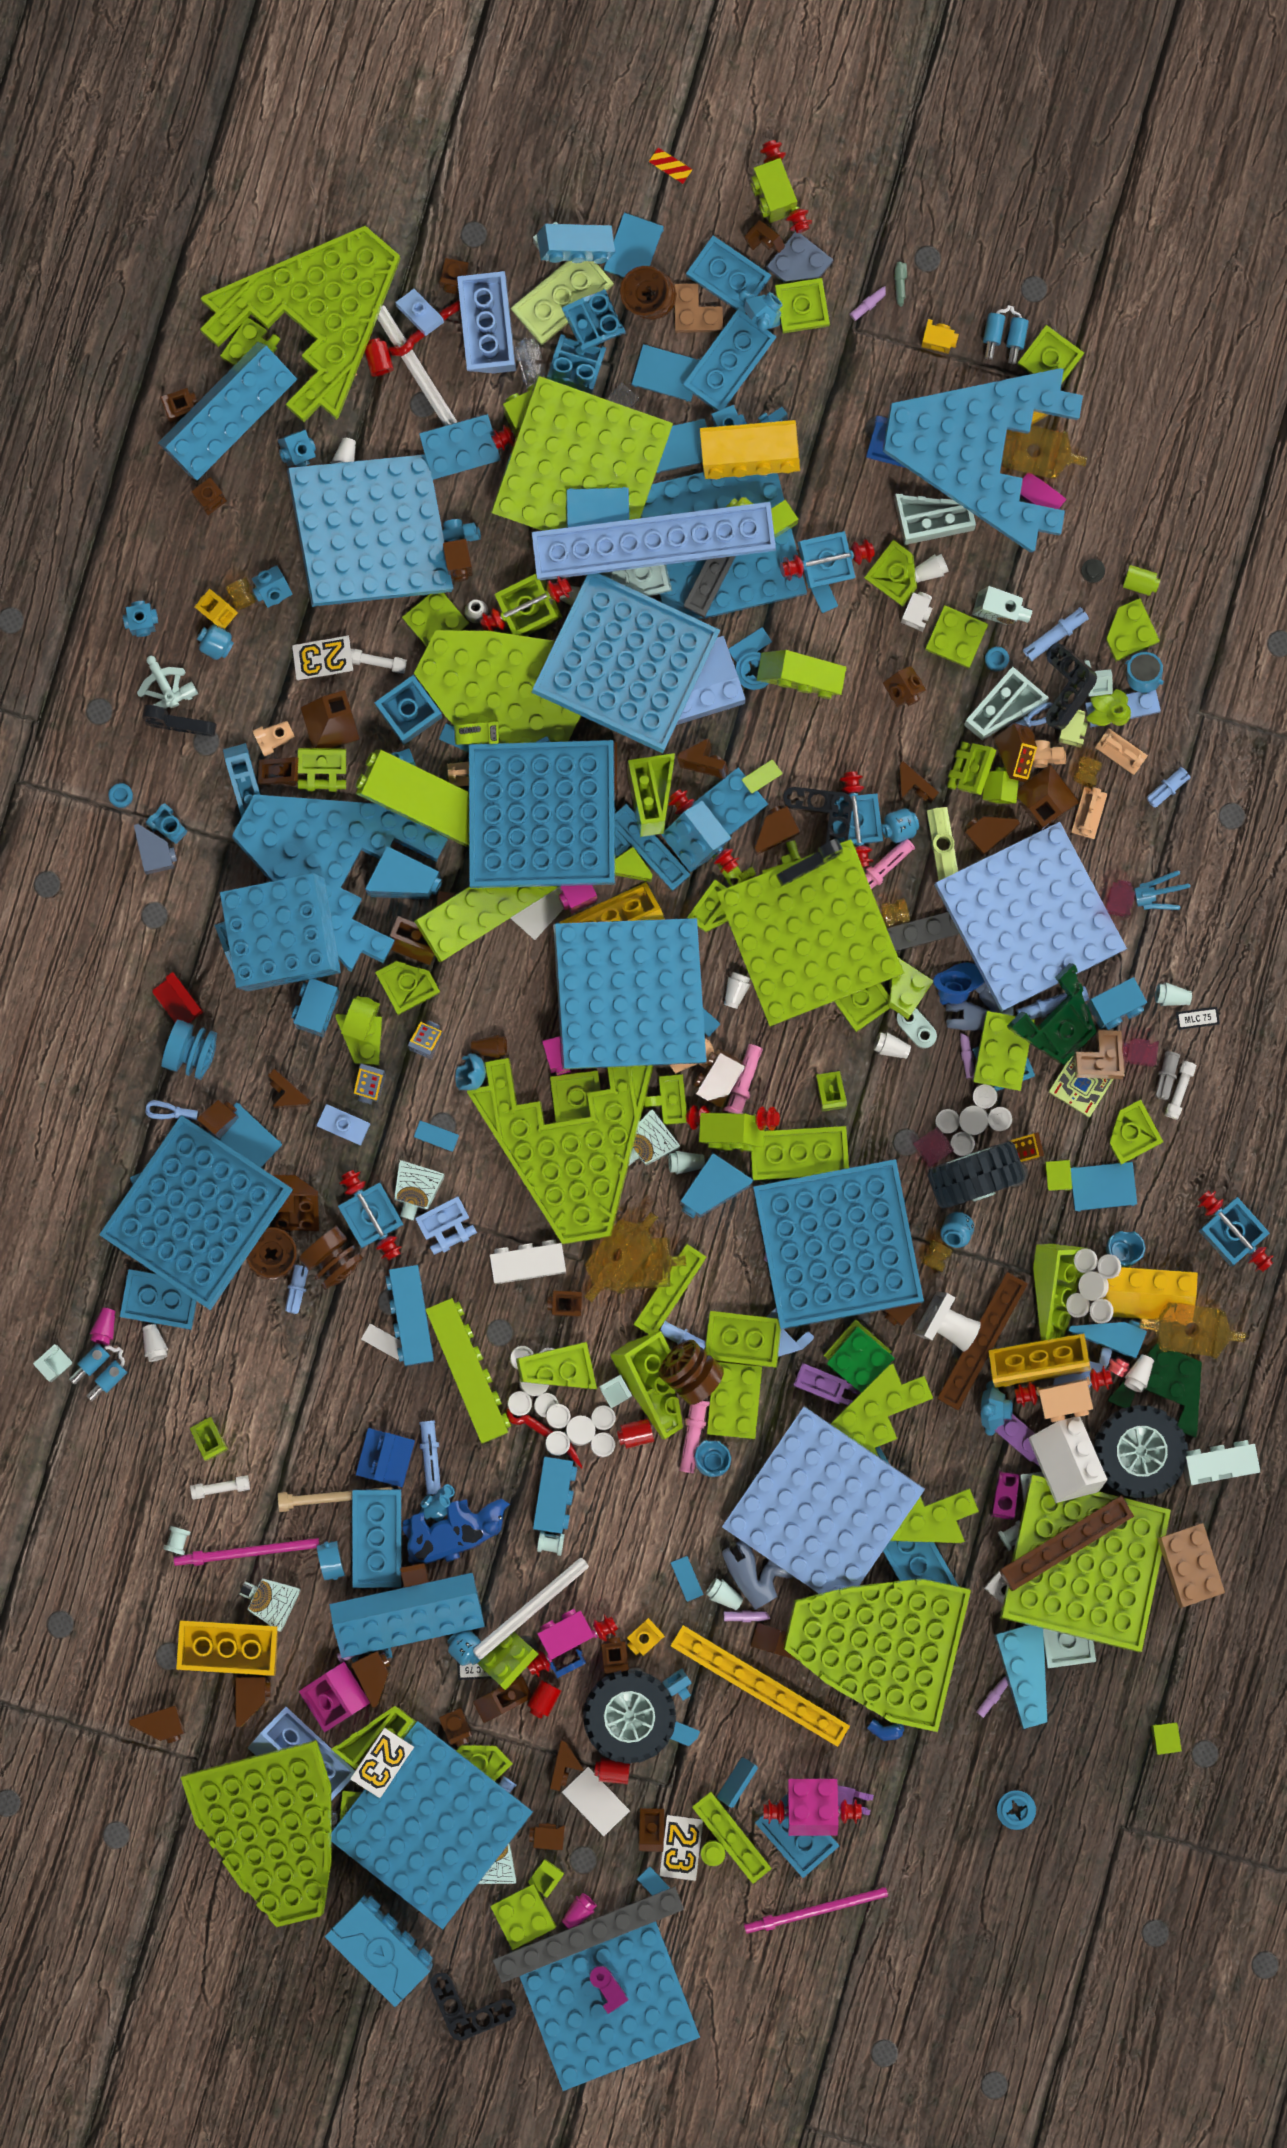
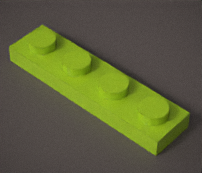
(667, 1297)
(731, 1837)

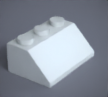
(1068, 1460)

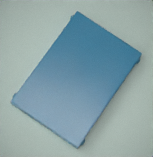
(633, 245)
(664, 372)
(682, 446)
(596, 506)
(250, 1138)
(1103, 1186)

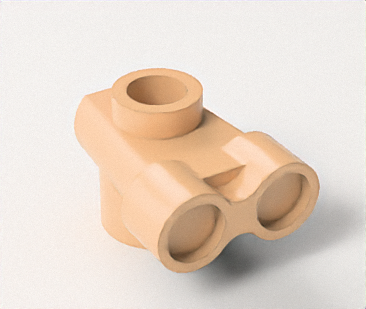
(268, 740)
(1046, 755)

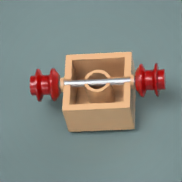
(1065, 1397)

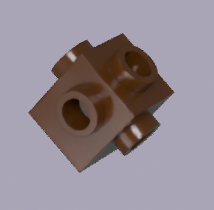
(904, 687)

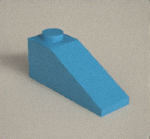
(241, 775)
(1119, 1337)

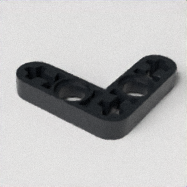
(1075, 678)
(159, 718)
(828, 808)
(825, 854)
(461, 2016)

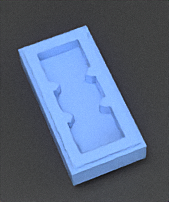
(419, 312)
(343, 1124)

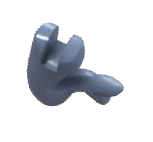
(974, 1014)
(745, 1575)

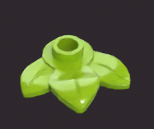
(1108, 708)

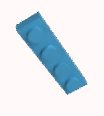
(650, 849)

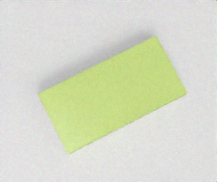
(542, 307)

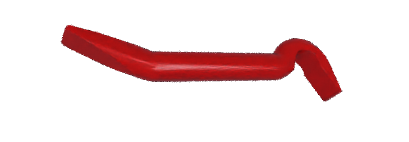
(418, 335)
(541, 1429)

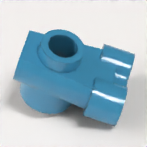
(455, 531)
(164, 821)
(436, 1505)

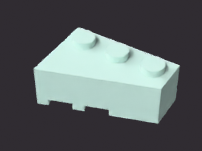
(931, 518)
(1005, 704)
(1220, 1463)

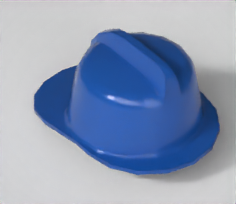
(957, 983)

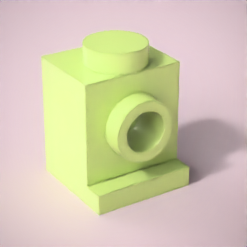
(1072, 732)

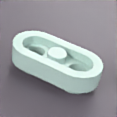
(914, 1028)

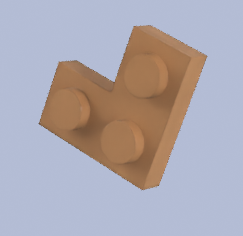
(690, 316)
(1106, 1062)

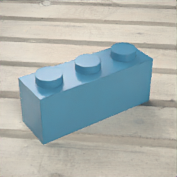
(576, 243)
(554, 1495)

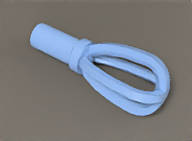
(1026, 720)
(187, 1113)

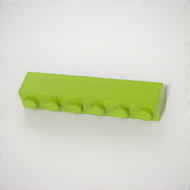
(467, 1371)

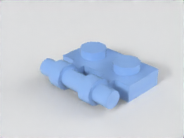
(441, 1219)

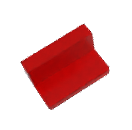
(176, 1000)

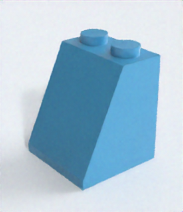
(402, 878)
(713, 1187)

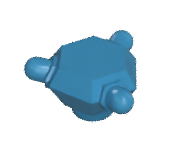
(762, 309)
(994, 1408)

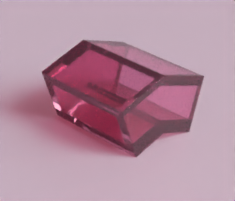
(933, 1147)

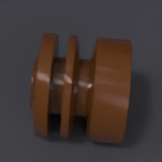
(639, 283)
(285, 1257)
(331, 1258)
(691, 1372)

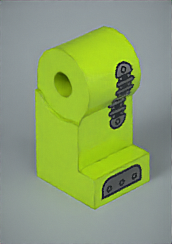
(477, 733)

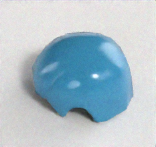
(471, 1074)
(1126, 1246)
(712, 1458)

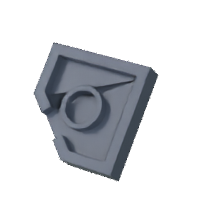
(799, 261)

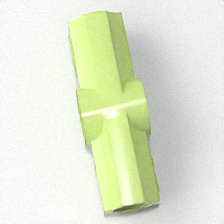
(940, 828)

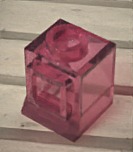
(1120, 899)
(1140, 1052)

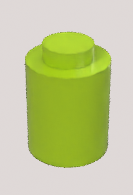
(1141, 580)
(712, 1853)

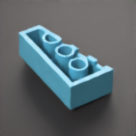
(1024, 1667)

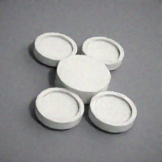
(974, 1120)
(1093, 1285)
(519, 1402)
(580, 1430)

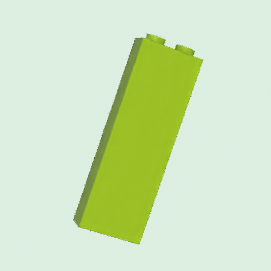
(416, 795)

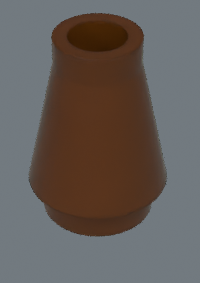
(491, 1046)

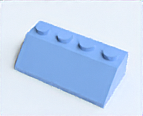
(486, 323)
(288, 1731)

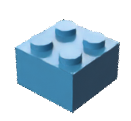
(408, 710)
(1117, 1003)
(316, 1007)

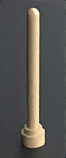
(288, 1501)

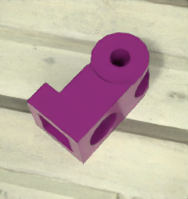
(1005, 1496)
(605, 1981)

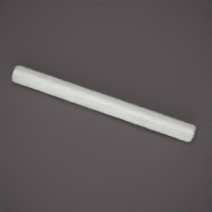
(416, 369)
(530, 1608)

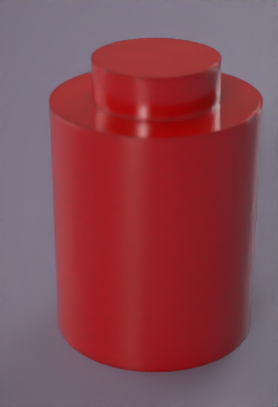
(378, 357)
(635, 1433)
(543, 1699)
(612, 1771)

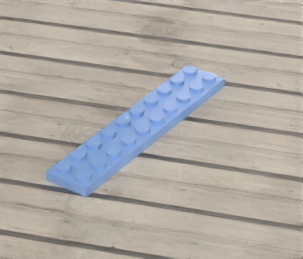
(653, 541)

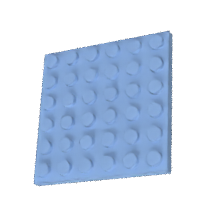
(1030, 916)
(823, 1506)

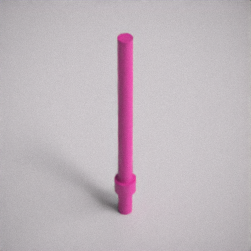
(198, 1557)
(769, 1922)

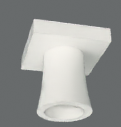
(943, 1320)

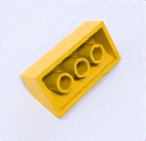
(750, 449)
(628, 906)
(1146, 1291)
(1039, 1360)
(227, 1648)

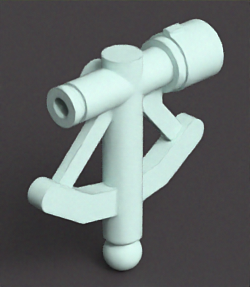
(171, 696)

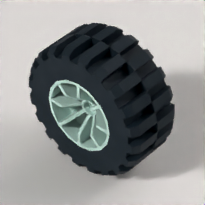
(976, 1175)
(1141, 1451)
(629, 1716)

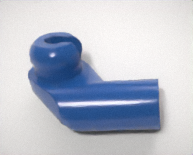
(886, 1733)

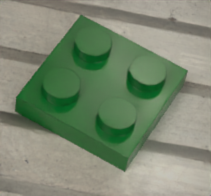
(860, 1360)

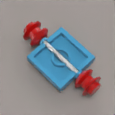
(826, 559)
(865, 817)
(370, 1215)

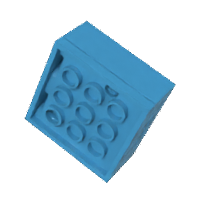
(280, 932)
(380, 1950)

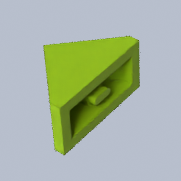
(632, 866)
(831, 1091)
(208, 1439)

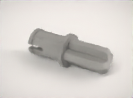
(1167, 1075)

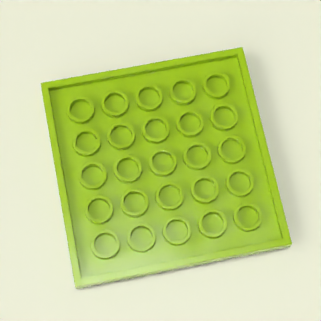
(577, 444)
(810, 936)
(1102, 1588)

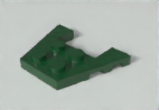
(1065, 1028)
(1173, 1378)

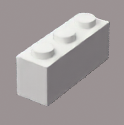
(527, 1262)

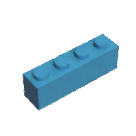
(411, 1315)

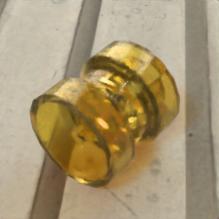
(240, 593)
(1087, 771)
(895, 912)
(937, 1255)

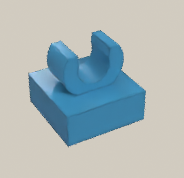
(677, 1684)

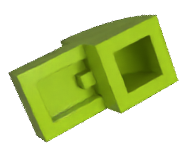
(360, 1017)

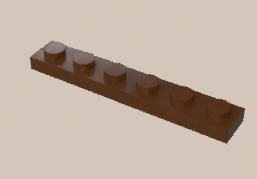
(991, 1326)
(1066, 1543)

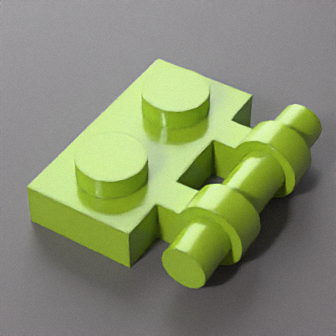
(245, 339)
(321, 761)
(975, 769)

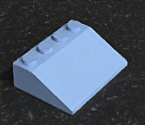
(716, 686)

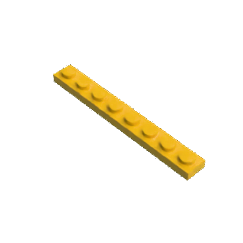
(760, 1686)

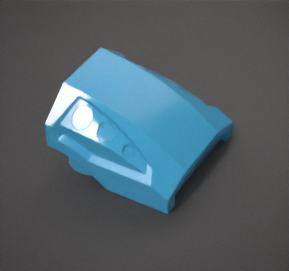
(593, 320)
(574, 366)

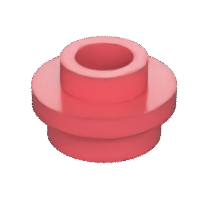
(1119, 1366)

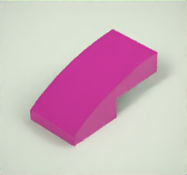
(1039, 493)

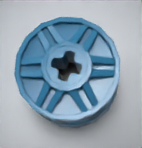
(189, 1049)

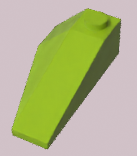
(1054, 1282)
(639, 1367)

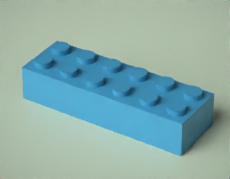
(227, 410)
(406, 1615)

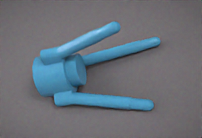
(1146, 895)

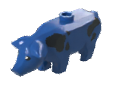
(454, 1535)

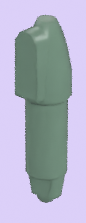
(900, 277)

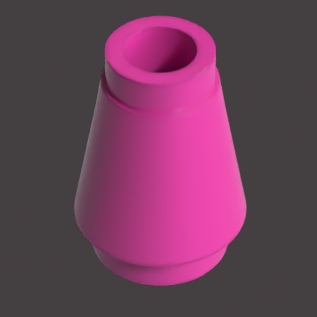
(104, 1327)
(580, 1909)

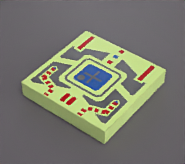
(1079, 1093)

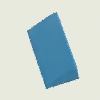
(737, 1782)

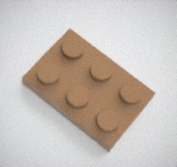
(1191, 1565)

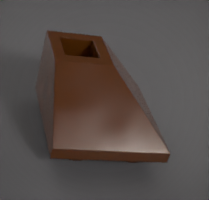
(330, 721)
(1046, 798)
(300, 1209)

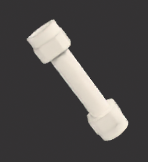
(397, 664)
(1187, 1070)
(199, 1491)

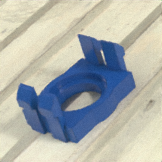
(570, 1667)

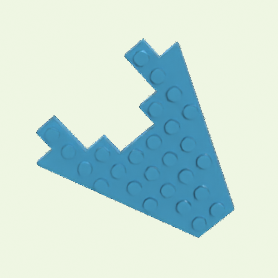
(959, 445)
(325, 838)

